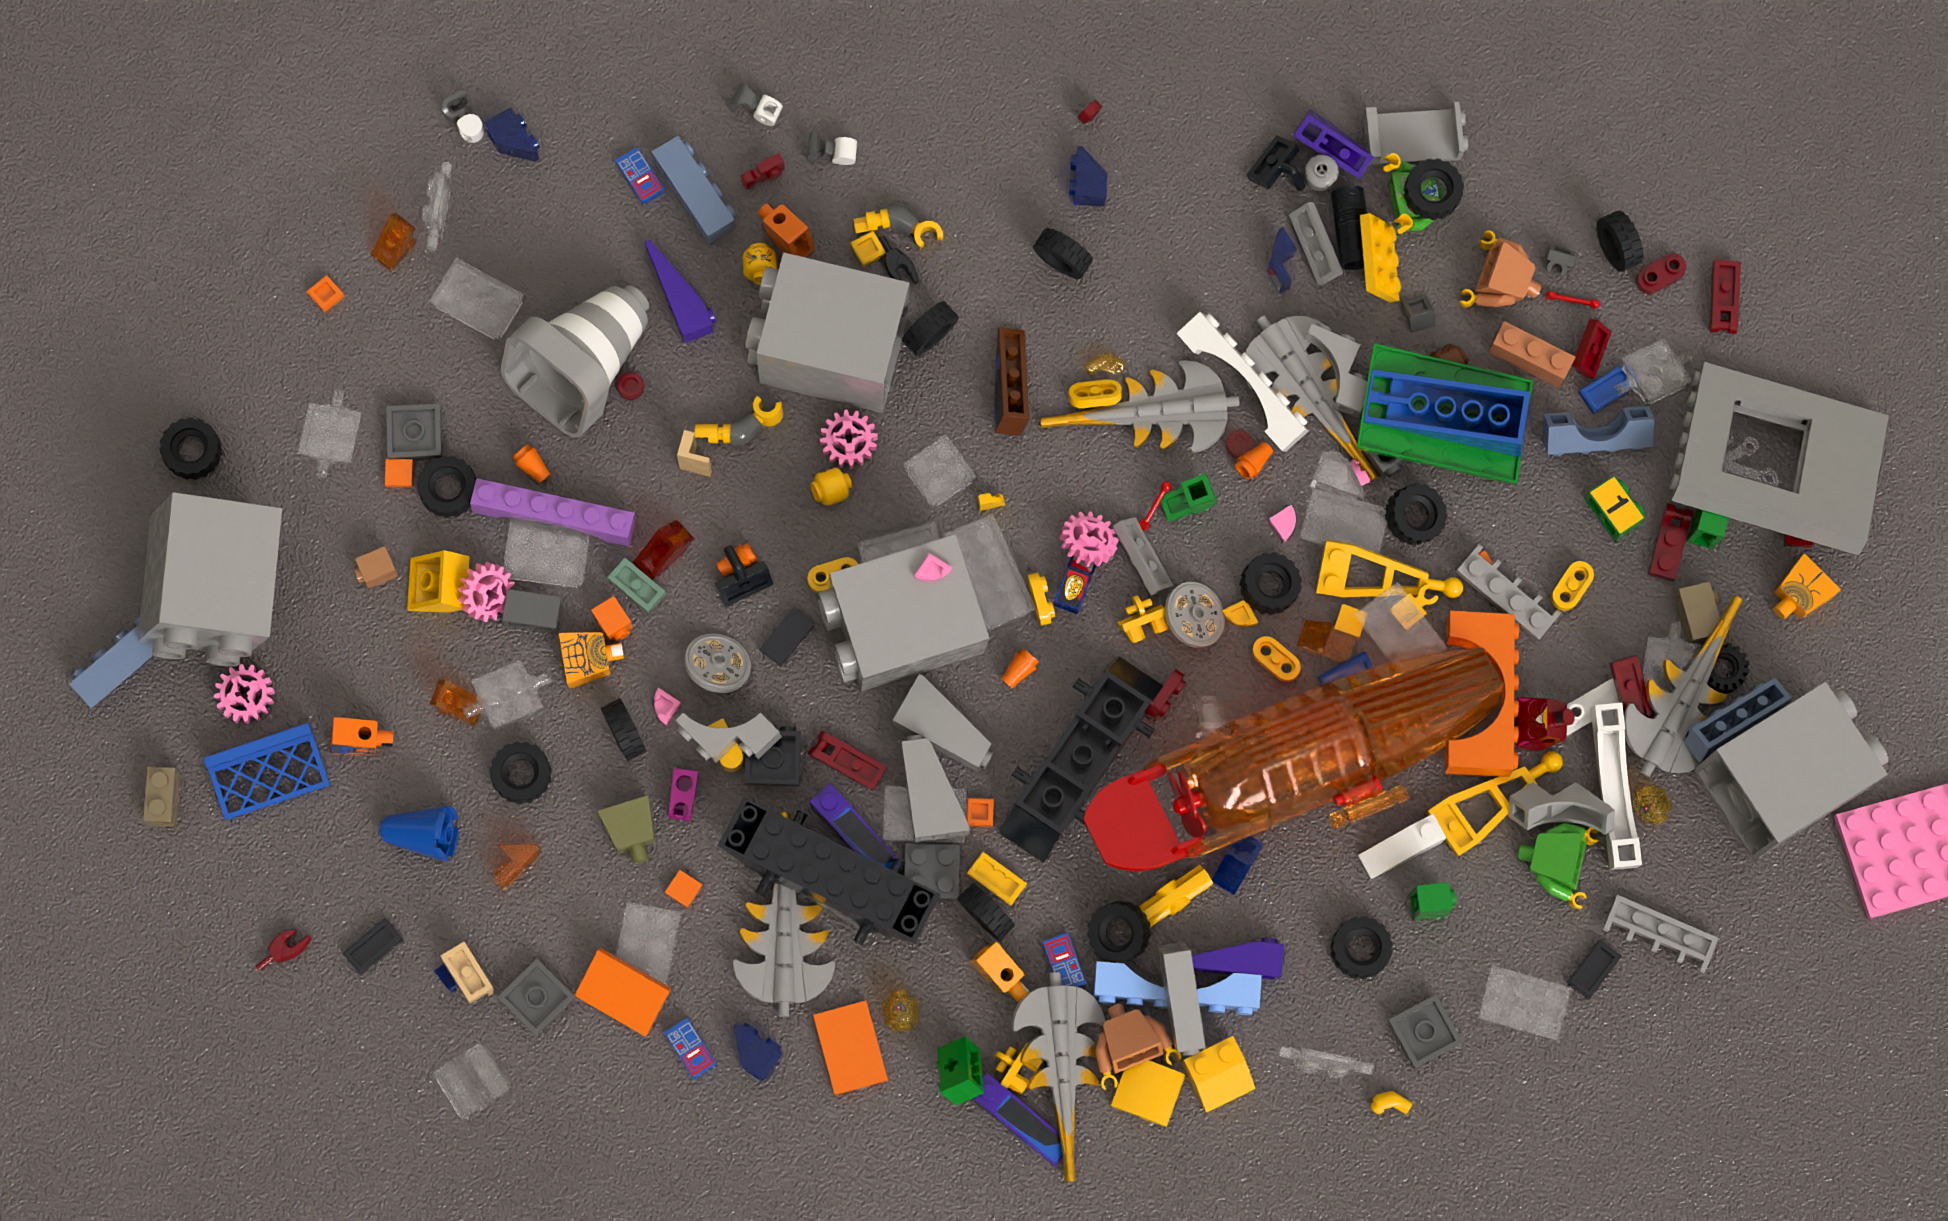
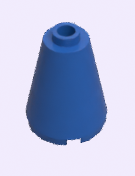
(423, 831)

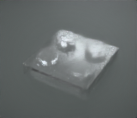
(939, 471)

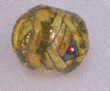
(1652, 805)
(900, 1011)

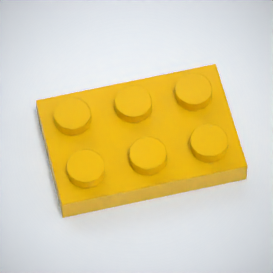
(1380, 258)

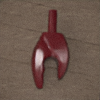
(280, 951)

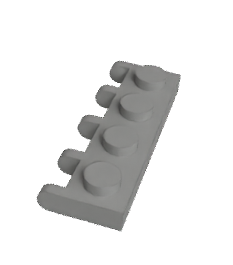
(1506, 594)
(1661, 930)

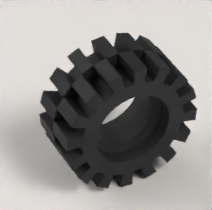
(1739, 670)

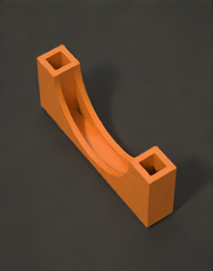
(1493, 749)

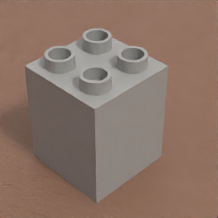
(829, 331)
(209, 578)
(901, 623)
(1792, 769)

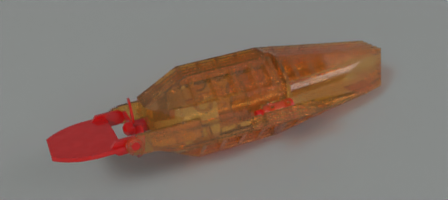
(1297, 757)

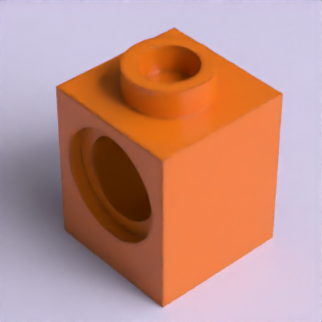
(612, 619)

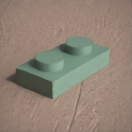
(636, 585)

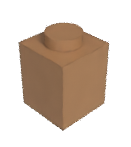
(375, 567)

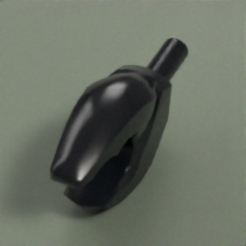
(896, 259)

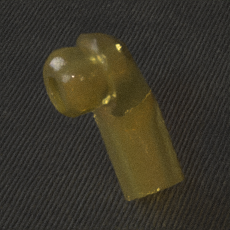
(1105, 362)

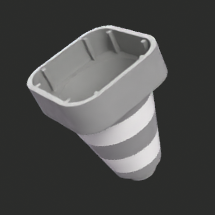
(571, 361)

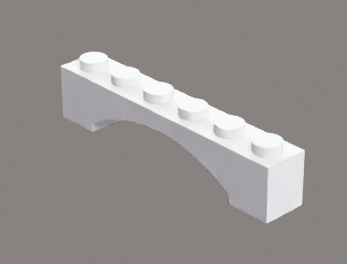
(1283, 425)
(1609, 743)

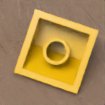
(436, 580)
(1219, 1074)

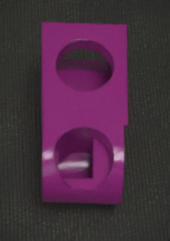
(683, 794)

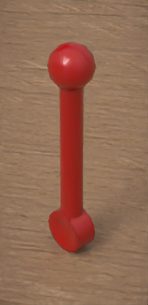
(1594, 303)
(1165, 486)

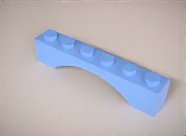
(1119, 982)

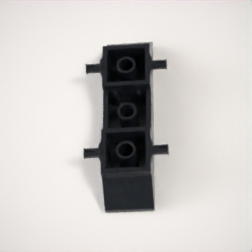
(1080, 758)
(828, 872)

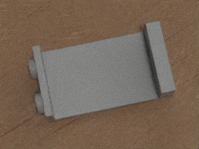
(1415, 135)

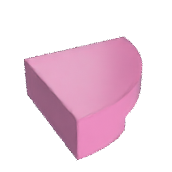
(1361, 475)
(1284, 522)
(932, 569)
(665, 706)

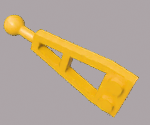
(1335, 568)
(1454, 825)

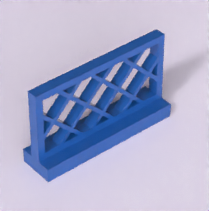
(260, 748)

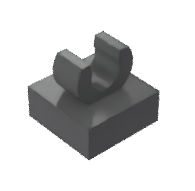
(1560, 256)

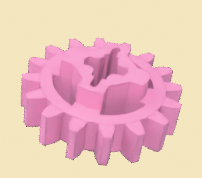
(858, 437)
(1089, 539)
(476, 599)
(235, 697)

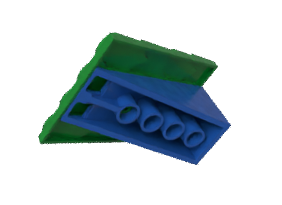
(1445, 414)

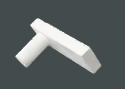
(1581, 707)

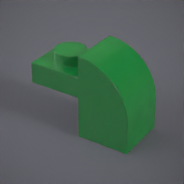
(1193, 497)

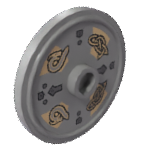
(1194, 614)
(717, 663)

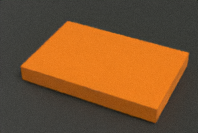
(623, 992)
(850, 1048)

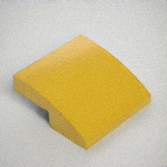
(1149, 1092)

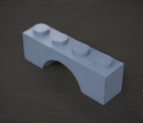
(1629, 430)

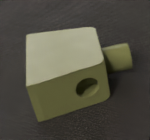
(630, 827)

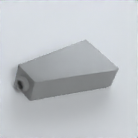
(934, 717)
(931, 797)
(1181, 997)

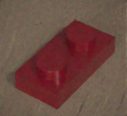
(1591, 348)

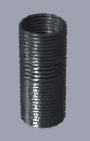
(1348, 205)

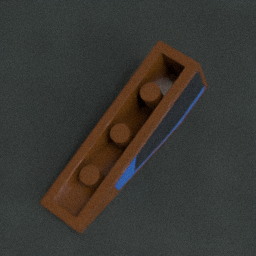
(1011, 386)

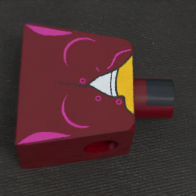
(1542, 723)

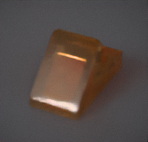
(394, 241)
(1326, 640)
(451, 699)
(521, 856)

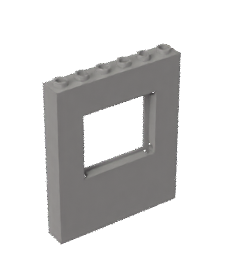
(1834, 468)

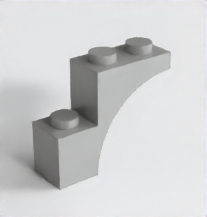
(1341, 354)
(755, 737)
(1573, 804)

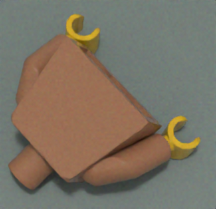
(1504, 276)
(1130, 1041)

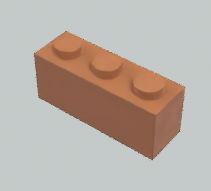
(1531, 354)

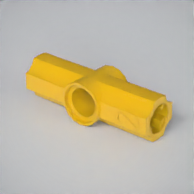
(1176, 895)

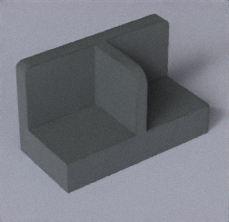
(532, 611)

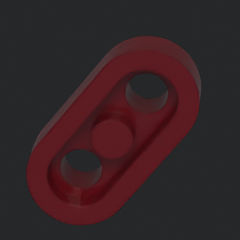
(1662, 272)
(1160, 704)

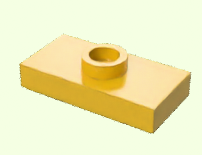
(996, 878)

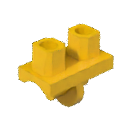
(1132, 624)
(1012, 1079)

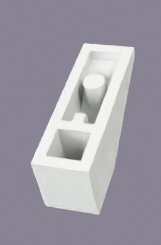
(1402, 846)

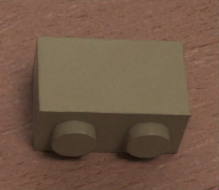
(1697, 611)
(161, 797)

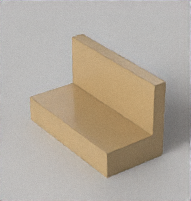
(688, 459)
(467, 973)

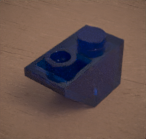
(509, 136)
(1090, 180)
(1237, 864)
(755, 1054)

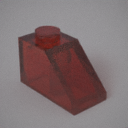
(663, 549)

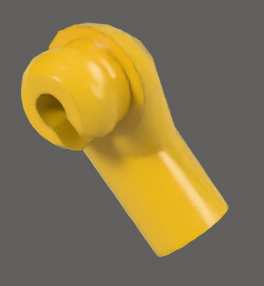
(1390, 1099)

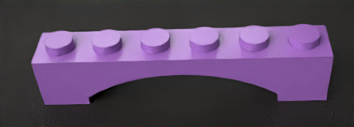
(515, 502)

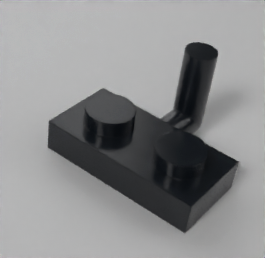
(1274, 162)
(744, 581)

